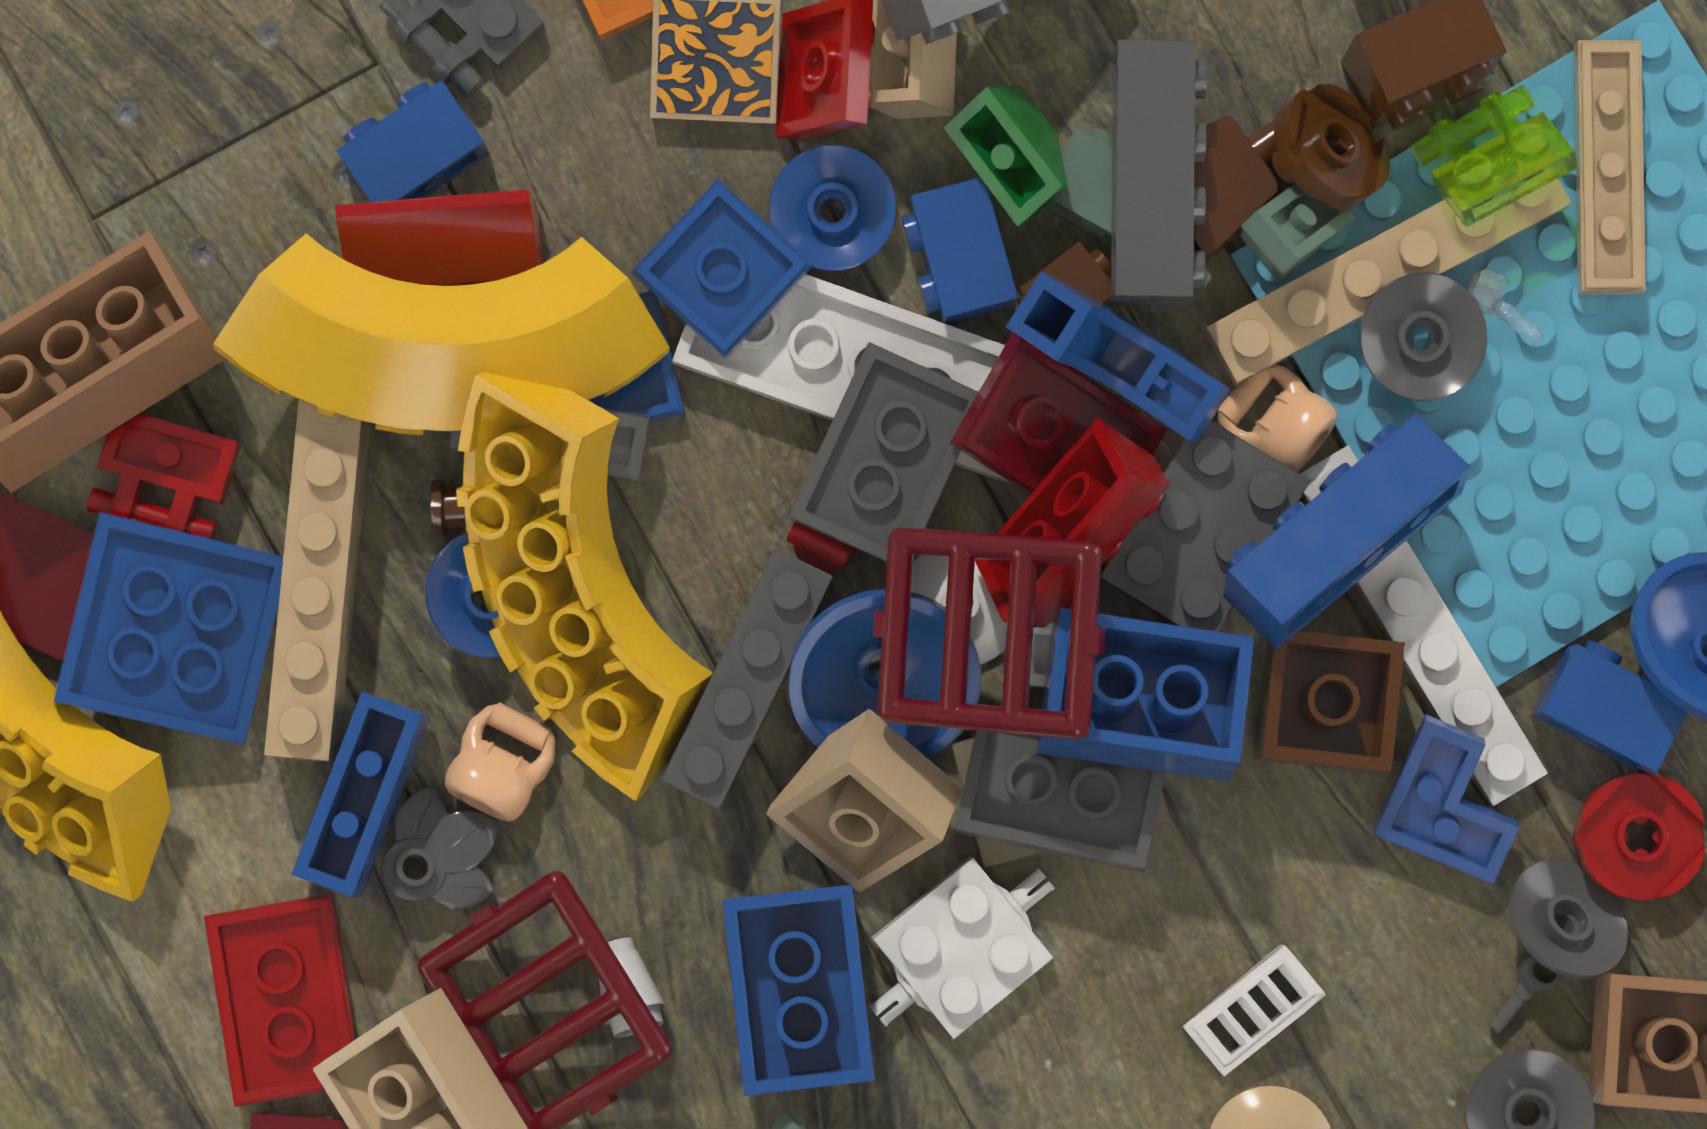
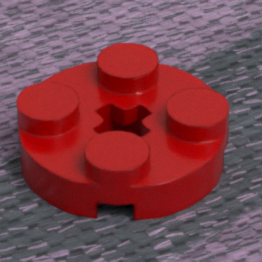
(1677, 836)

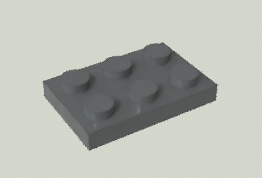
(884, 453)
(1215, 504)
(1058, 802)

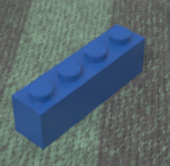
(1344, 530)

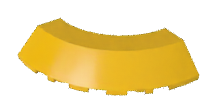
(412, 349)
(556, 578)
(76, 783)

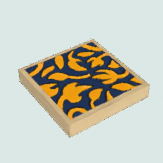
(715, 60)

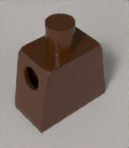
(1234, 181)

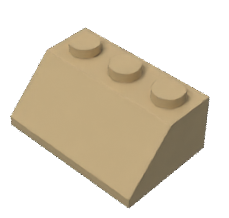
(417, 1075)

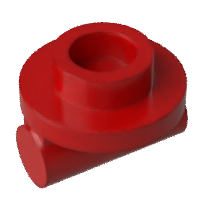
(819, 549)

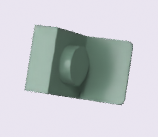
(1291, 230)

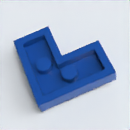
(1428, 807)

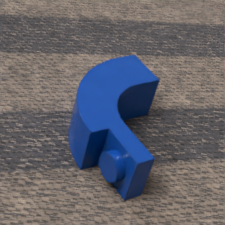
(1118, 354)

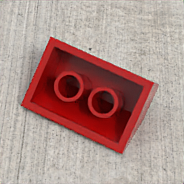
(444, 237)
(1089, 495)

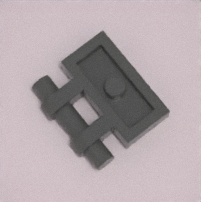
(489, 27)

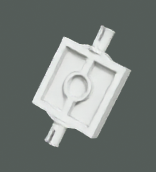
(962, 947)

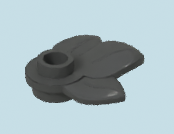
(447, 847)

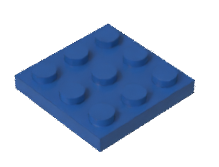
(170, 629)

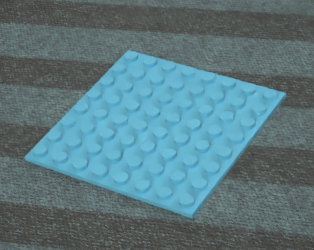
(1575, 445)

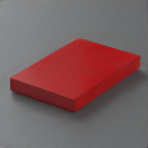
(279, 995)

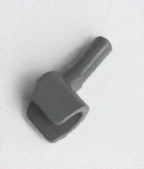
(1523, 993)

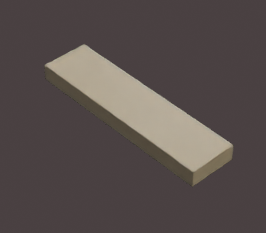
(1609, 167)

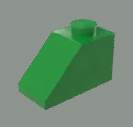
(1011, 149)

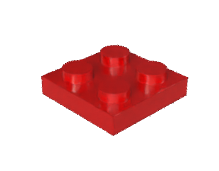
(824, 68)

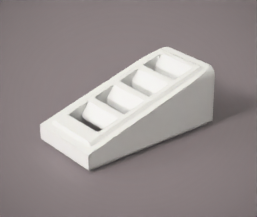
(1281, 959)

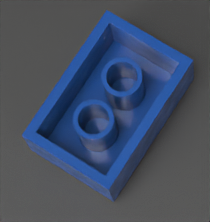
(1159, 697)
(798, 990)

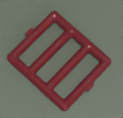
(1025, 554)
(584, 943)

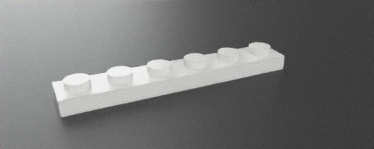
(1441, 659)

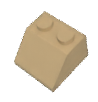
(866, 802)

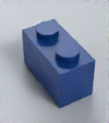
(413, 147)
(960, 251)
(1609, 707)

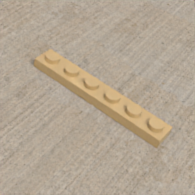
(1343, 287)

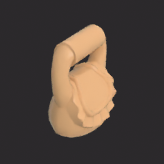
(1291, 426)
(493, 777)

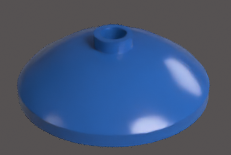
(1671, 631)
(835, 682)

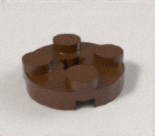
(1333, 175)

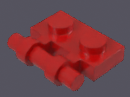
(171, 458)

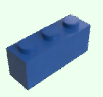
(361, 795)

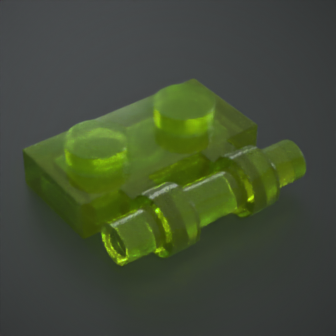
(1501, 169)

